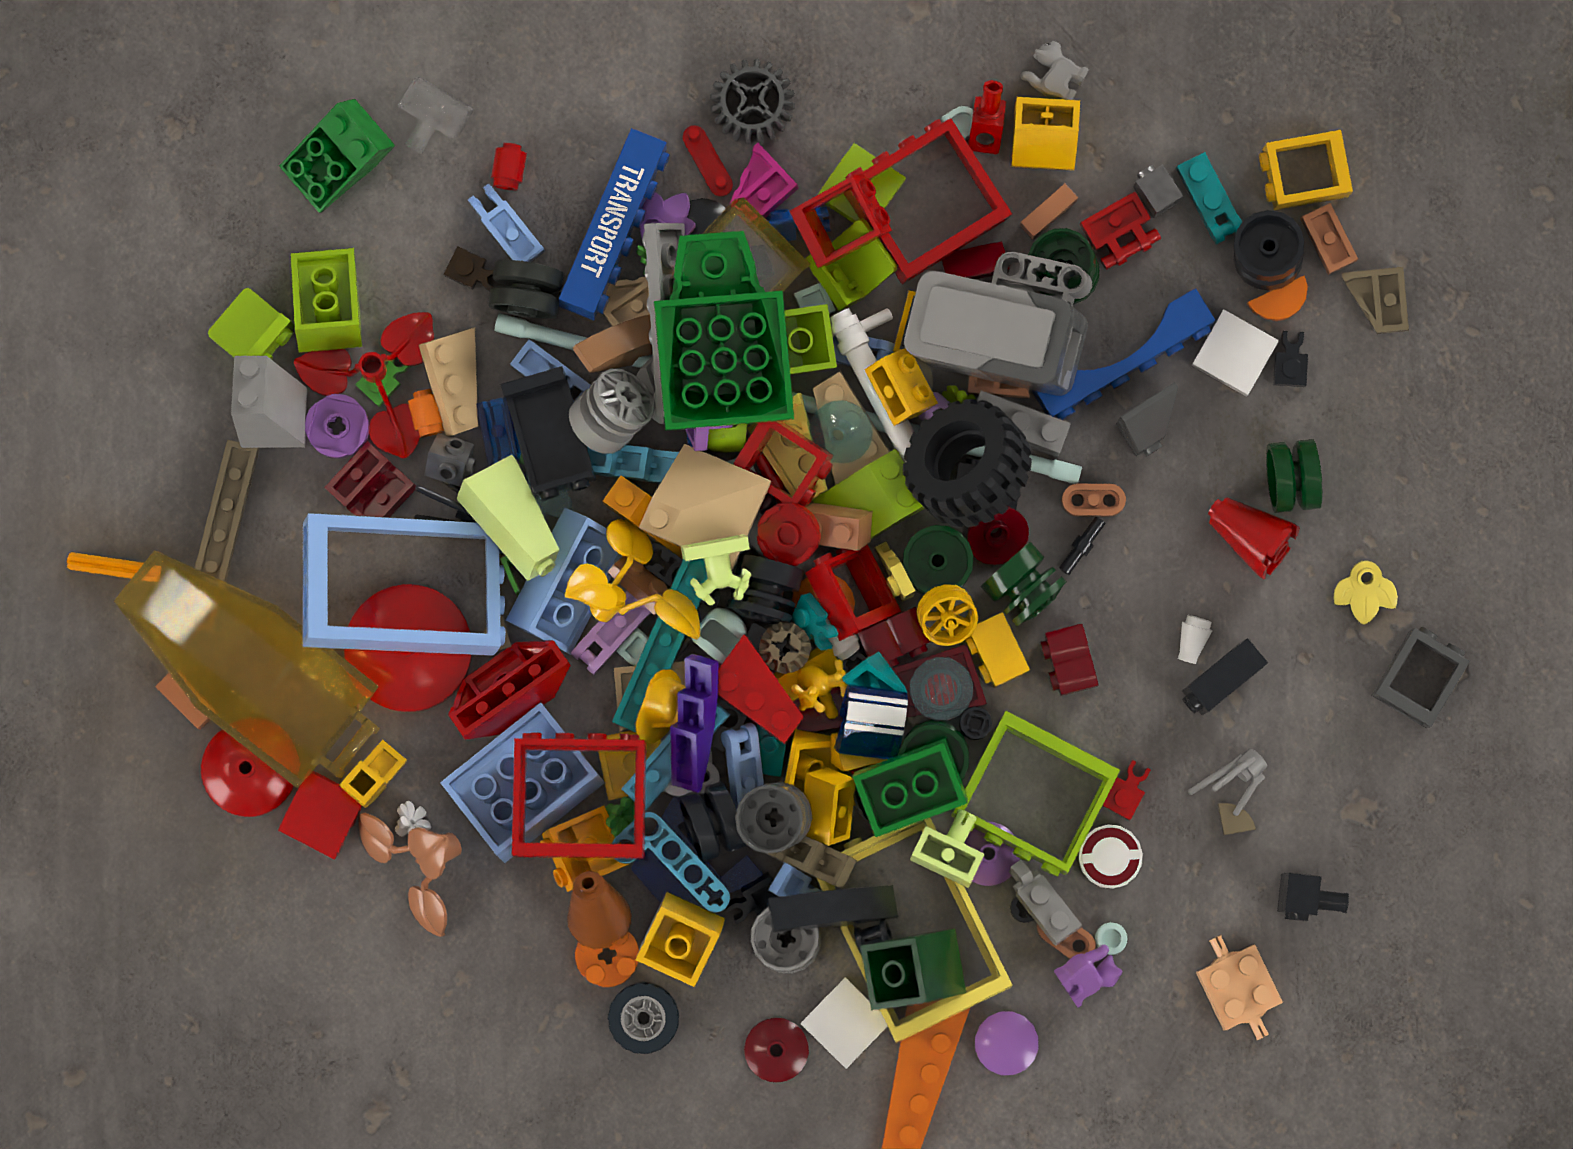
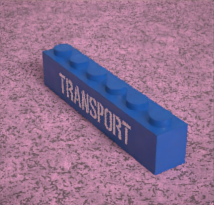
(612, 225)

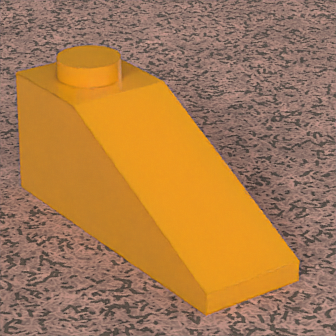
(631, 504)

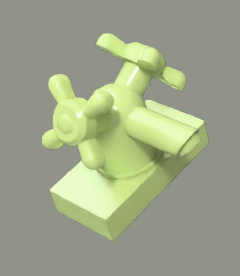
(718, 566)

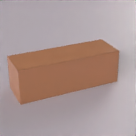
(1048, 211)
(179, 699)

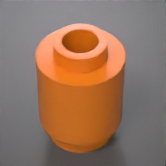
(425, 413)

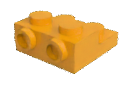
(587, 829)

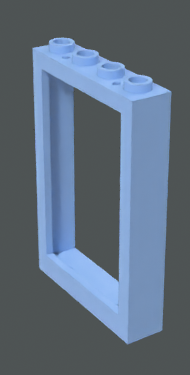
(315, 590)

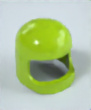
(727, 439)

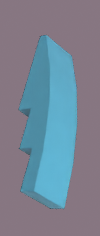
(633, 463)

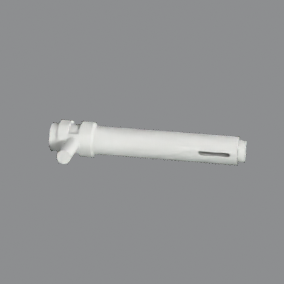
(854, 345)

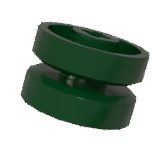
(1294, 476)
(950, 547)
(933, 731)

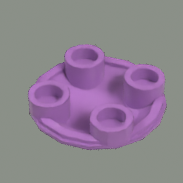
(1006, 1043)

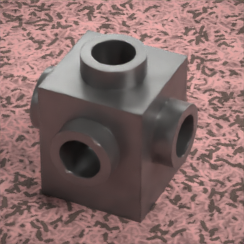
(450, 460)

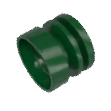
(1070, 248)
(1024, 584)

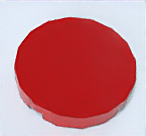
(788, 533)

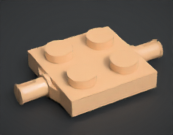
(1239, 987)

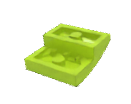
(885, 184)

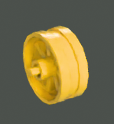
(956, 626)

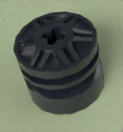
(766, 589)

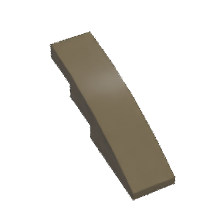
(818, 861)

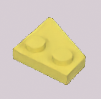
(898, 579)

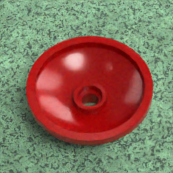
(236, 792)

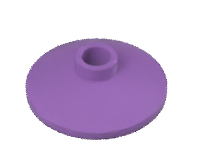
(997, 869)

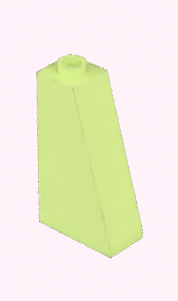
(510, 516)

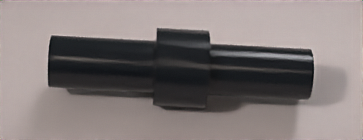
(1082, 545)

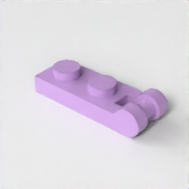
(609, 635)

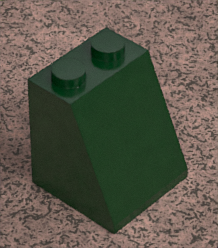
(913, 969)

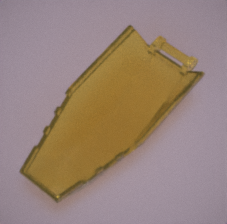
(249, 667)

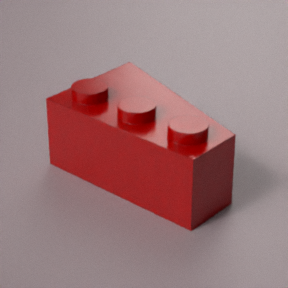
(756, 693)

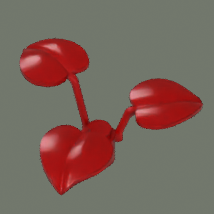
(328, 373)

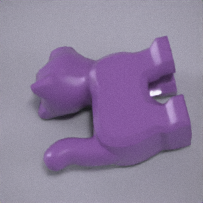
(1083, 979)

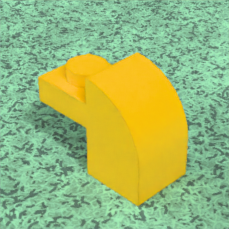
(373, 774)

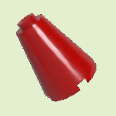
(1253, 534)

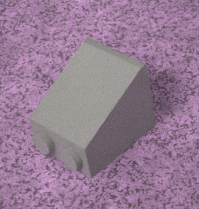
(267, 404)

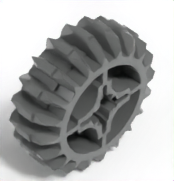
(743, 91)

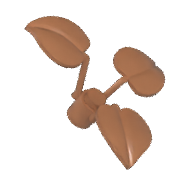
(431, 854)

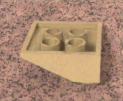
(704, 500)

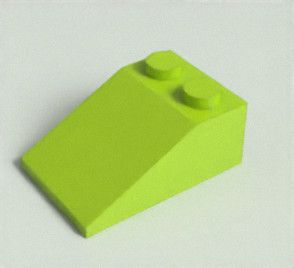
(326, 300)
(878, 489)

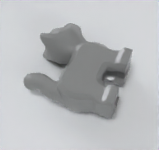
(1061, 72)

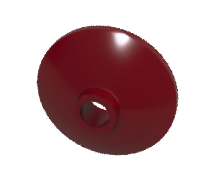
(1002, 545)
(779, 1032)

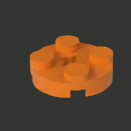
(612, 974)

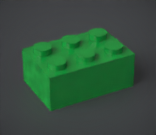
(910, 787)

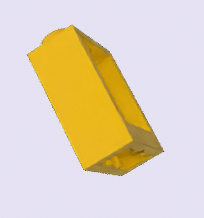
(1337, 162)

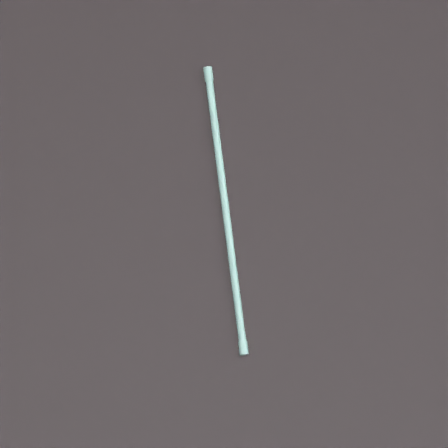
(523, 329)

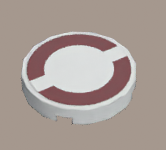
(1110, 856)

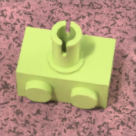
(949, 853)

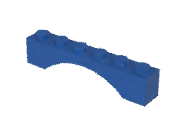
(1181, 320)

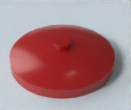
(410, 678)

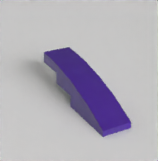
(696, 722)

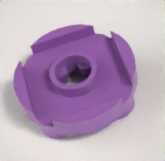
(328, 411)

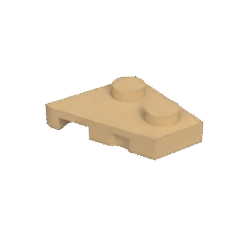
(627, 300)

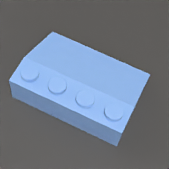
(553, 784)

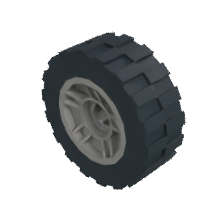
(625, 1023)

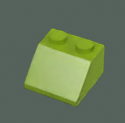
(809, 339)

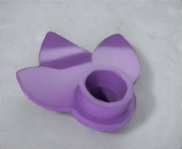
(669, 211)

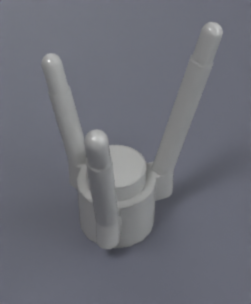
(1246, 767)

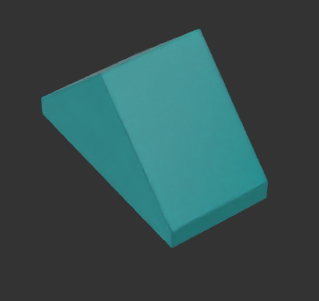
(874, 673)

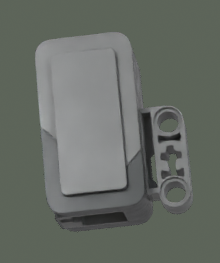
(1003, 326)

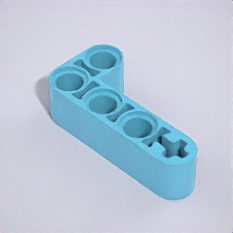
(678, 865)

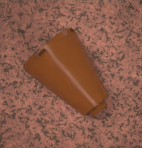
(597, 911)

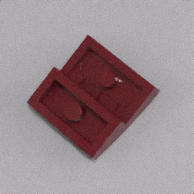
(370, 484)

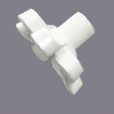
(410, 819)

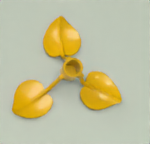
(607, 599)

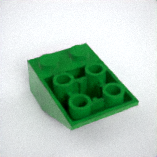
(336, 154)

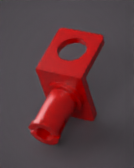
(988, 118)

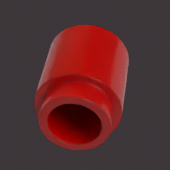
(508, 166)

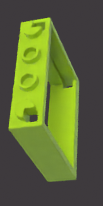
(1065, 752)

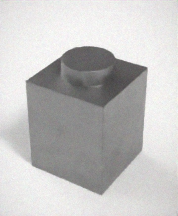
(1157, 190)

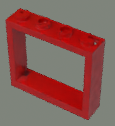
(910, 145)
(566, 742)

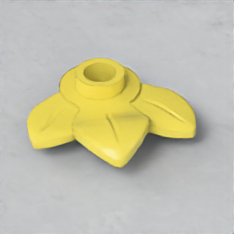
(1365, 596)

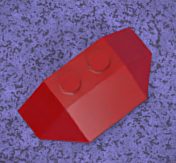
(508, 688)

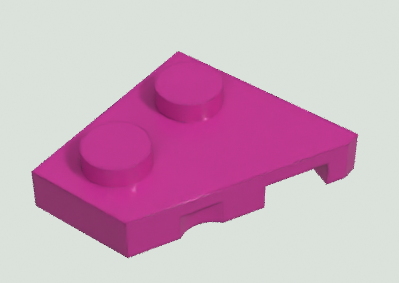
(764, 183)

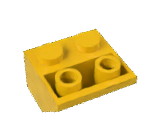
(1045, 133)

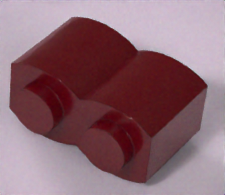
(895, 637)
(1070, 660)

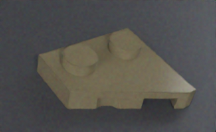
(1380, 297)

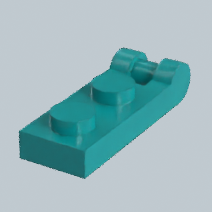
(1209, 196)

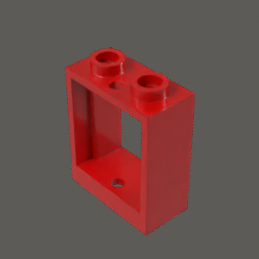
(814, 232)
(758, 441)
(869, 581)

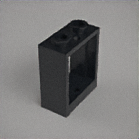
(1223, 677)

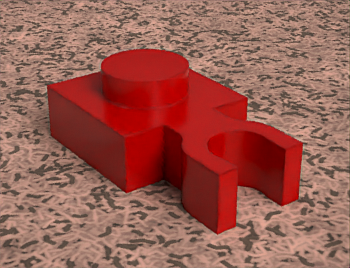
(1125, 795)

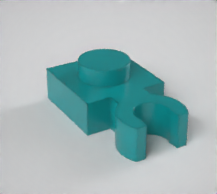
(812, 619)

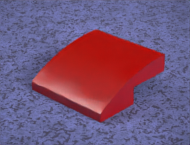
(321, 815)

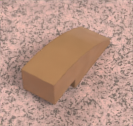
(616, 345)

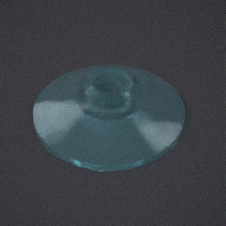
(850, 421)

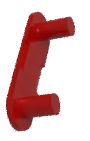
(707, 161)

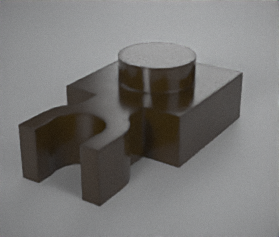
(468, 269)

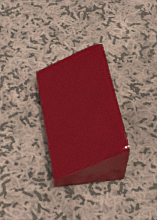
(975, 261)

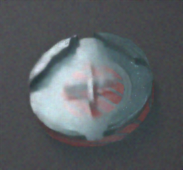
(941, 689)

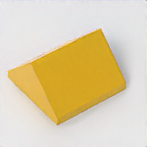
(808, 753)

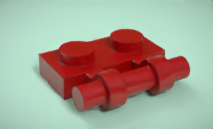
(1114, 222)

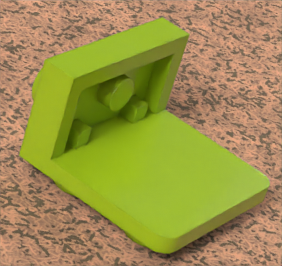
(859, 272)
(251, 327)

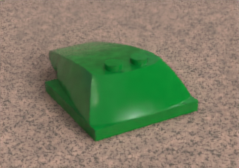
(721, 339)

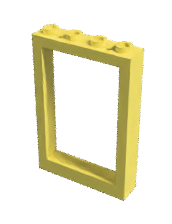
(947, 1006)

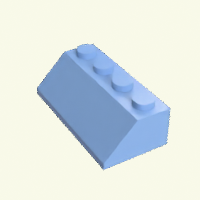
(542, 601)

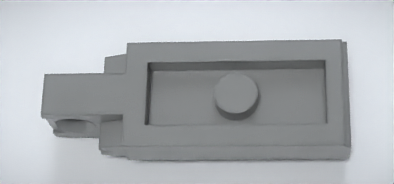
(1043, 903)

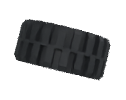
(984, 489)

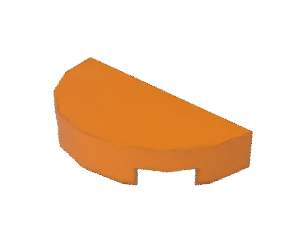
(1281, 302)

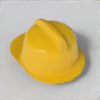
(659, 706)

